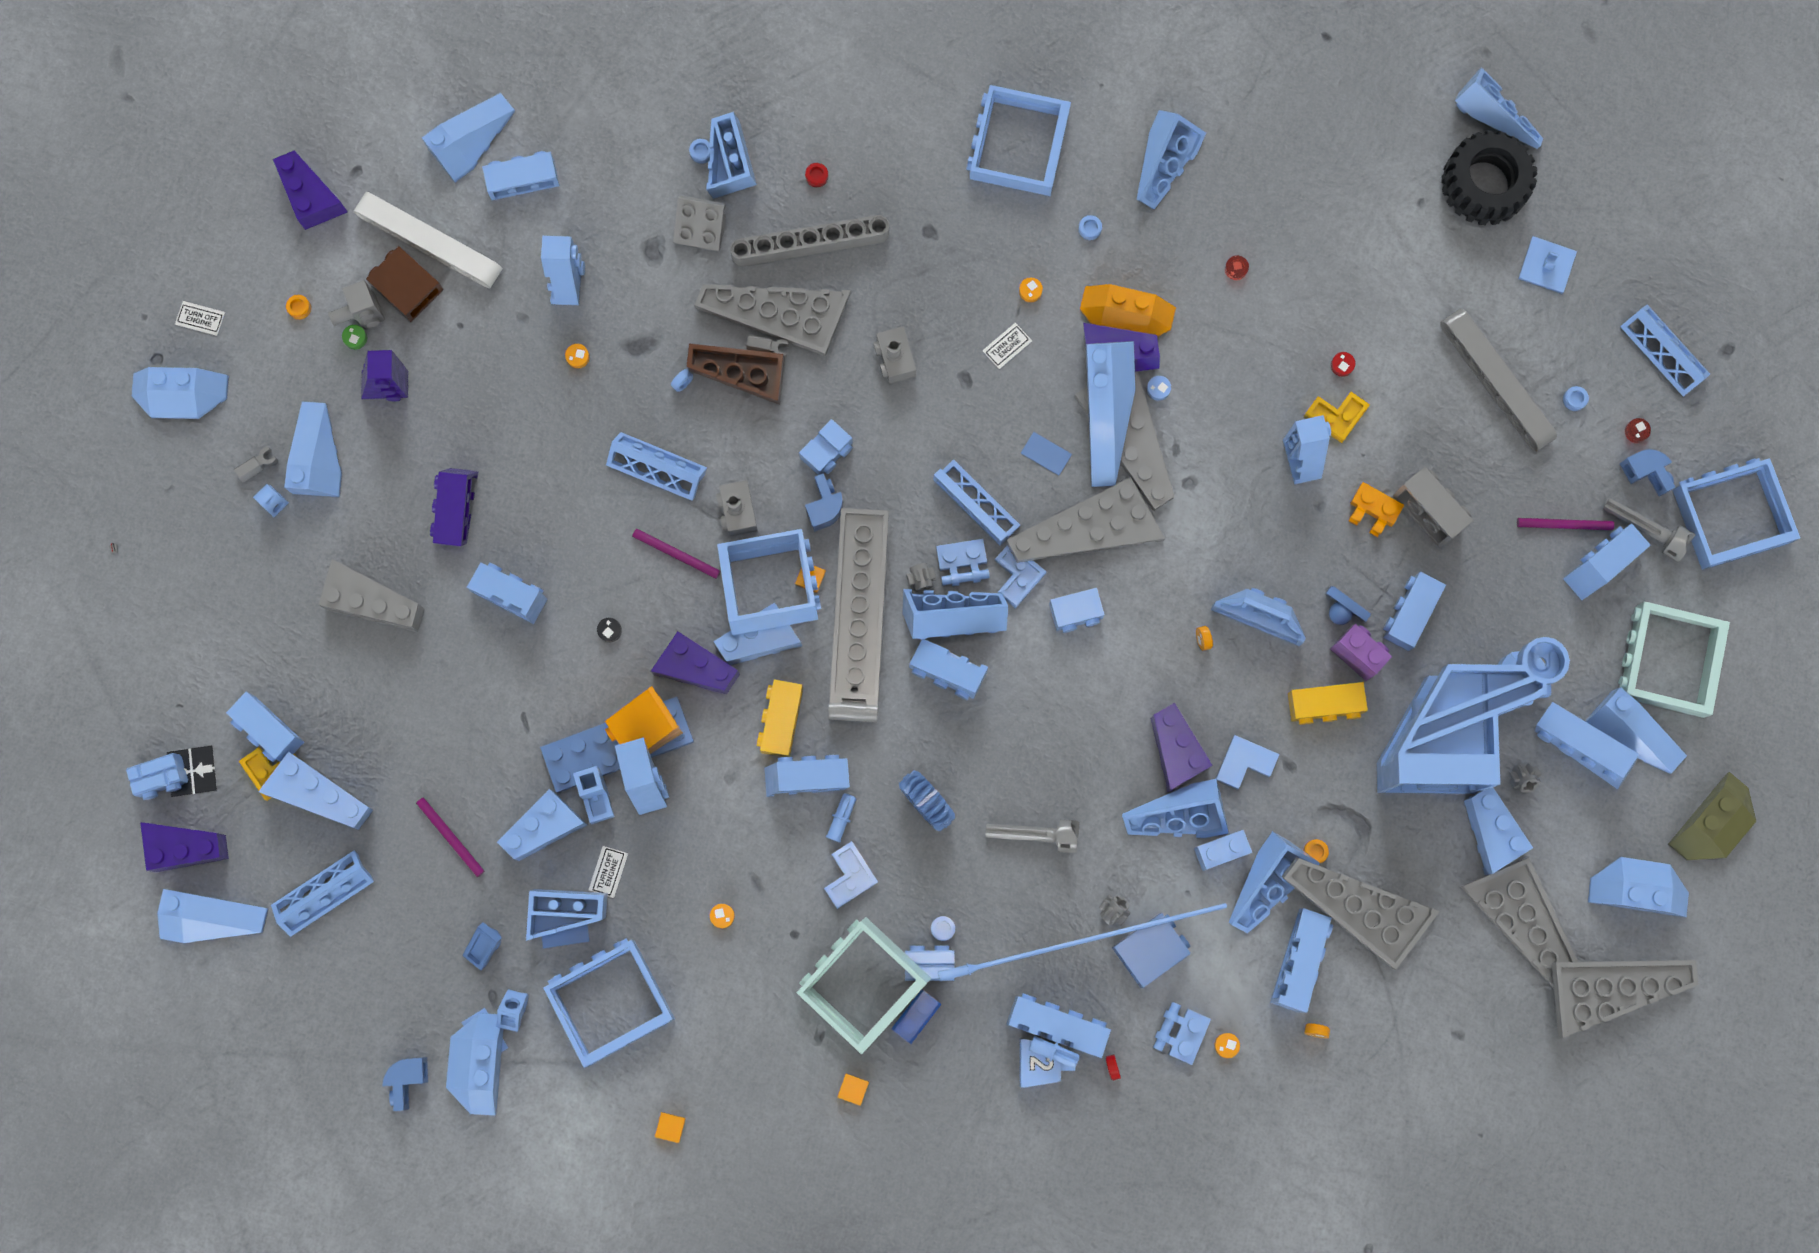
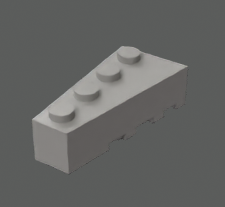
(361, 597)

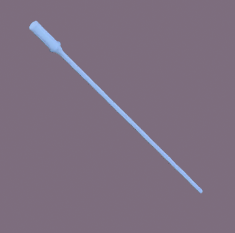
(970, 968)

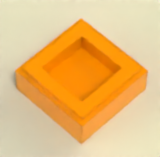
(818, 572)
(853, 1089)
(670, 1127)

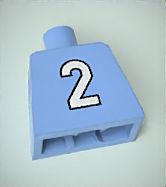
(1037, 1069)

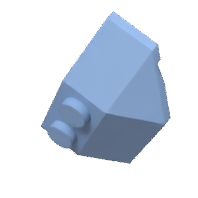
(178, 391)
(1262, 613)
(1640, 887)
(476, 1064)

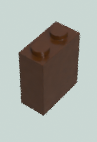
(404, 283)

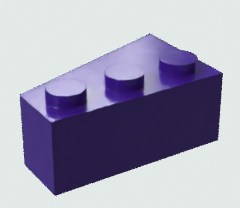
(307, 193)
(452, 506)
(694, 665)

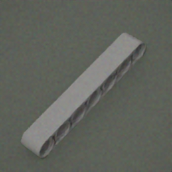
(818, 232)
(1498, 380)

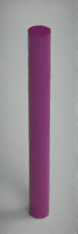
(1565, 524)
(676, 553)
(450, 837)

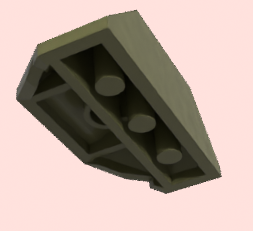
(1717, 822)

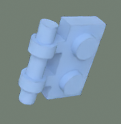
(962, 555)
(1189, 1035)

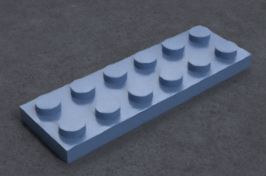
(596, 748)

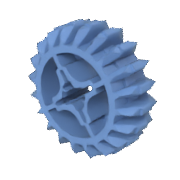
(927, 800)

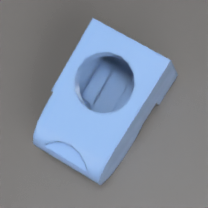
(270, 500)
(511, 1010)

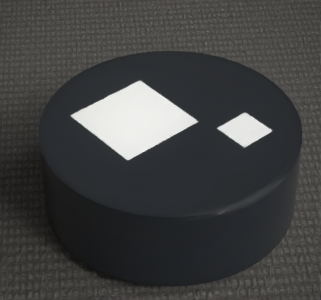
(609, 630)

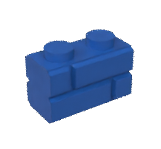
(916, 1016)

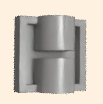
(699, 223)

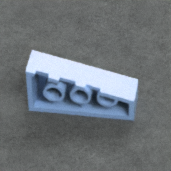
(953, 613)
(310, 790)
(1058, 1026)

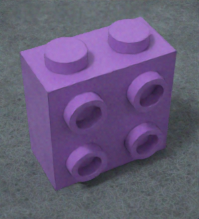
(1361, 652)

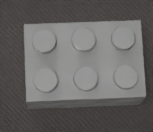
(1433, 507)

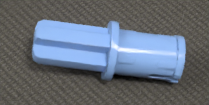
(841, 817)
(1054, 1052)

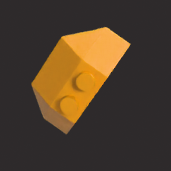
(1127, 309)

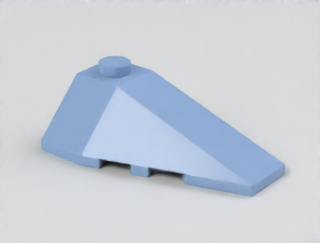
(1484, 102)
(465, 137)
(1168, 149)
(313, 456)
(1633, 726)
(1188, 810)
(1265, 882)
(198, 918)

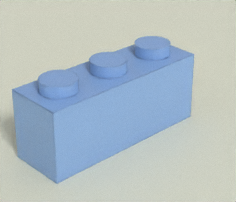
(520, 175)
(1413, 610)
(263, 727)

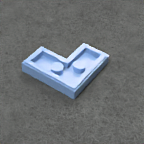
(1023, 579)
(1244, 755)
(856, 876)

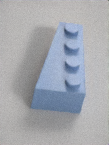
(1586, 745)
(1302, 961)

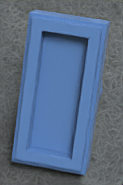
(1344, 608)
(482, 946)

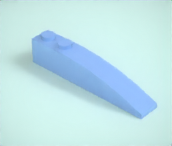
(1109, 406)

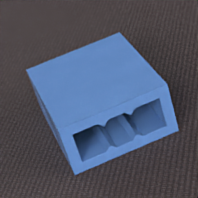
(1152, 951)

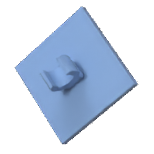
(1547, 265)

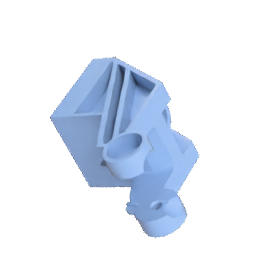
(1451, 725)

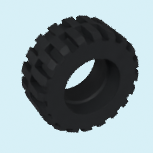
(1502, 153)

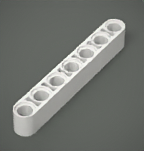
(428, 240)

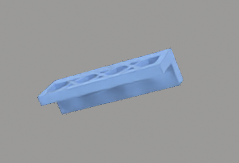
(1671, 343)
(660, 460)
(969, 505)
(322, 896)

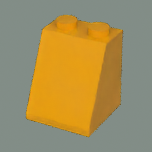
(646, 718)

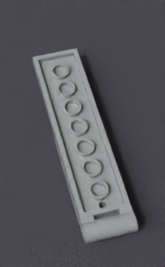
(858, 615)

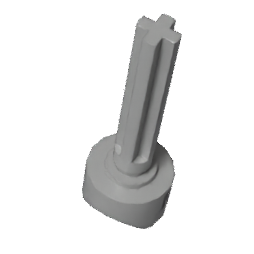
(1674, 541)
(1064, 835)

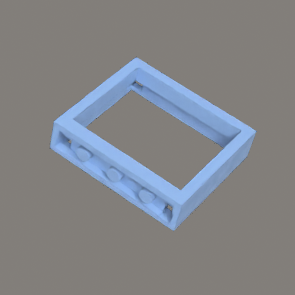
(1026, 101)
(1774, 496)
(765, 546)
(580, 970)

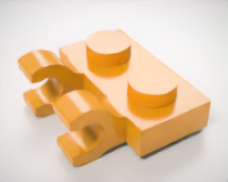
(1377, 505)

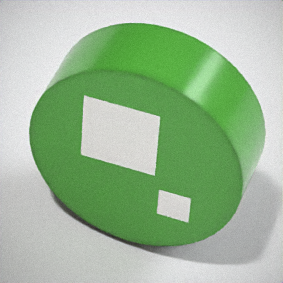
(354, 337)

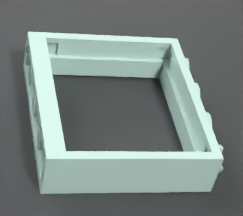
(1711, 667)
(831, 1015)

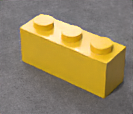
(1327, 703)
(780, 718)

